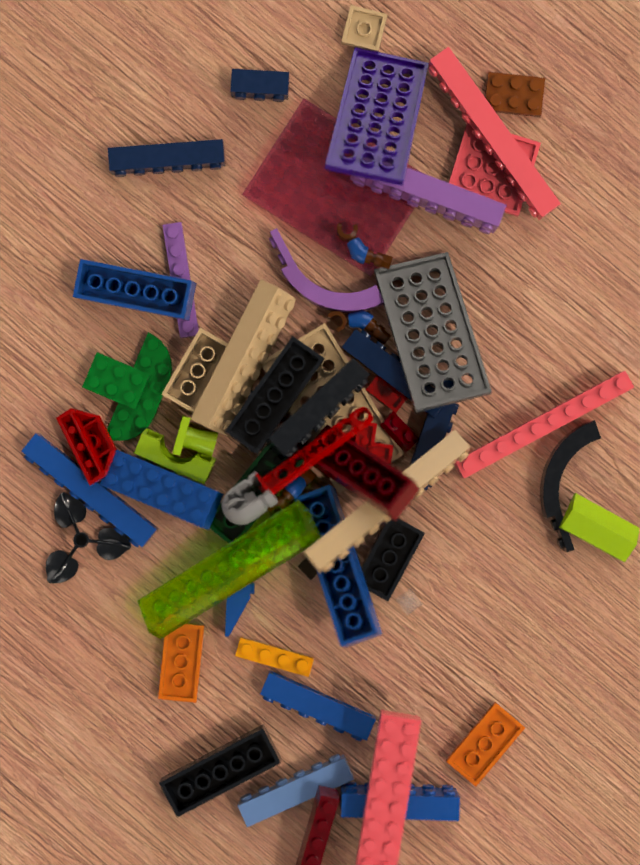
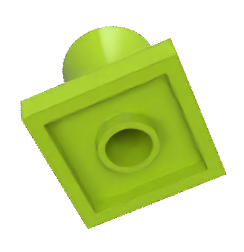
(194, 439)

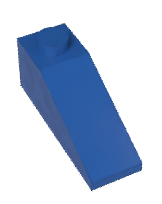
(235, 605)

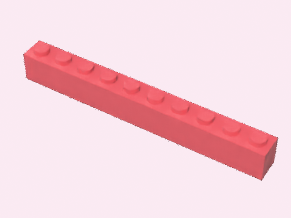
(493, 133)
(544, 424)

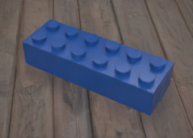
(134, 289)
(162, 490)
(423, 802)

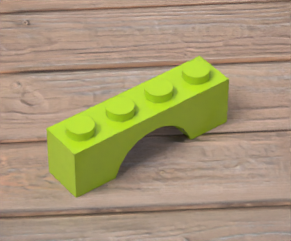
(153, 448)

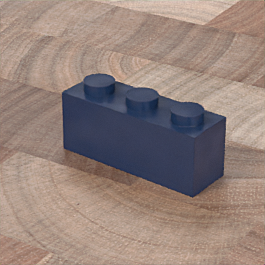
(260, 85)

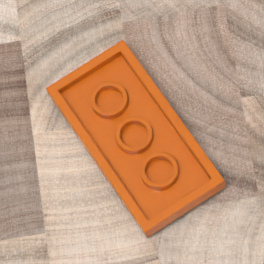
(181, 664)
(485, 744)

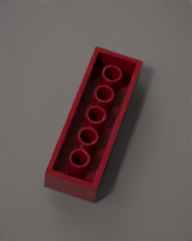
(368, 477)

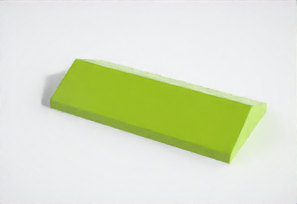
(600, 528)

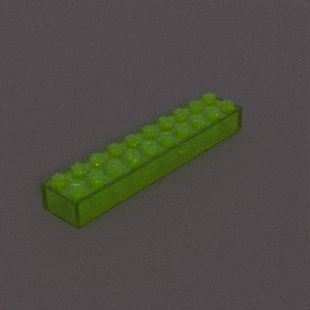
(229, 569)

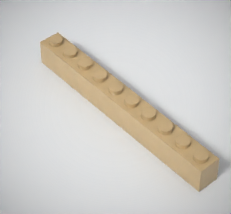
(368, 518)

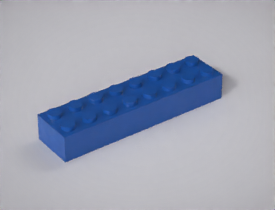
(344, 583)

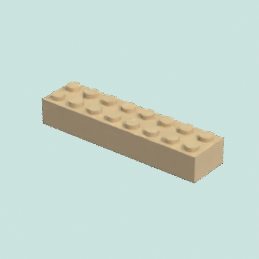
(244, 357)

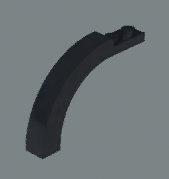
(553, 472)

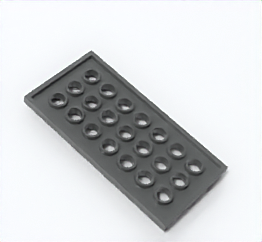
(405, 346)

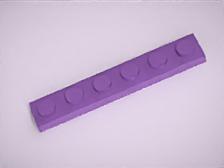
(180, 269)

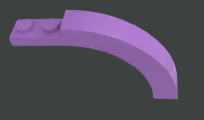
(321, 297)

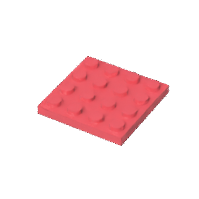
(478, 173)

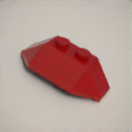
(88, 442)

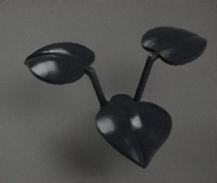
(110, 545)

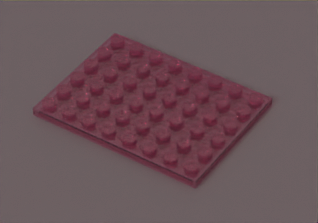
(314, 200)

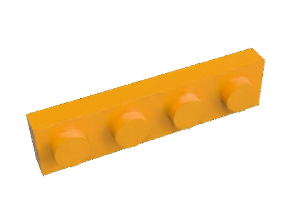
(274, 656)

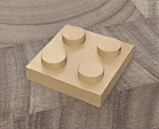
(364, 28)

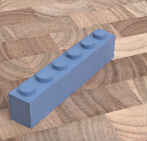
(295, 790)

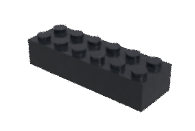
(274, 395)
(320, 406)
(220, 770)

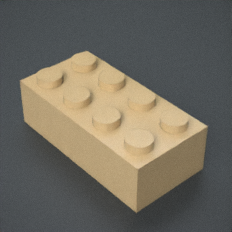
(195, 370)

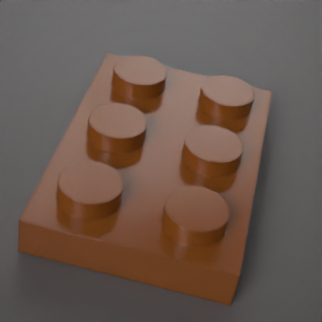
(515, 94)

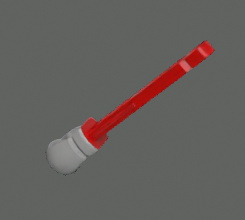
(241, 503)

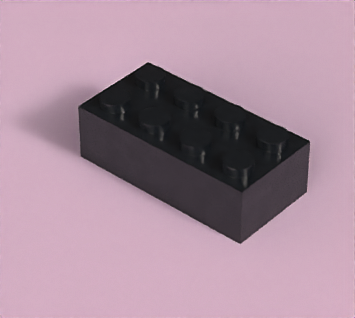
(390, 557)

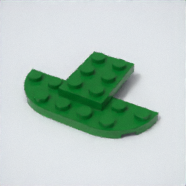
(134, 388)

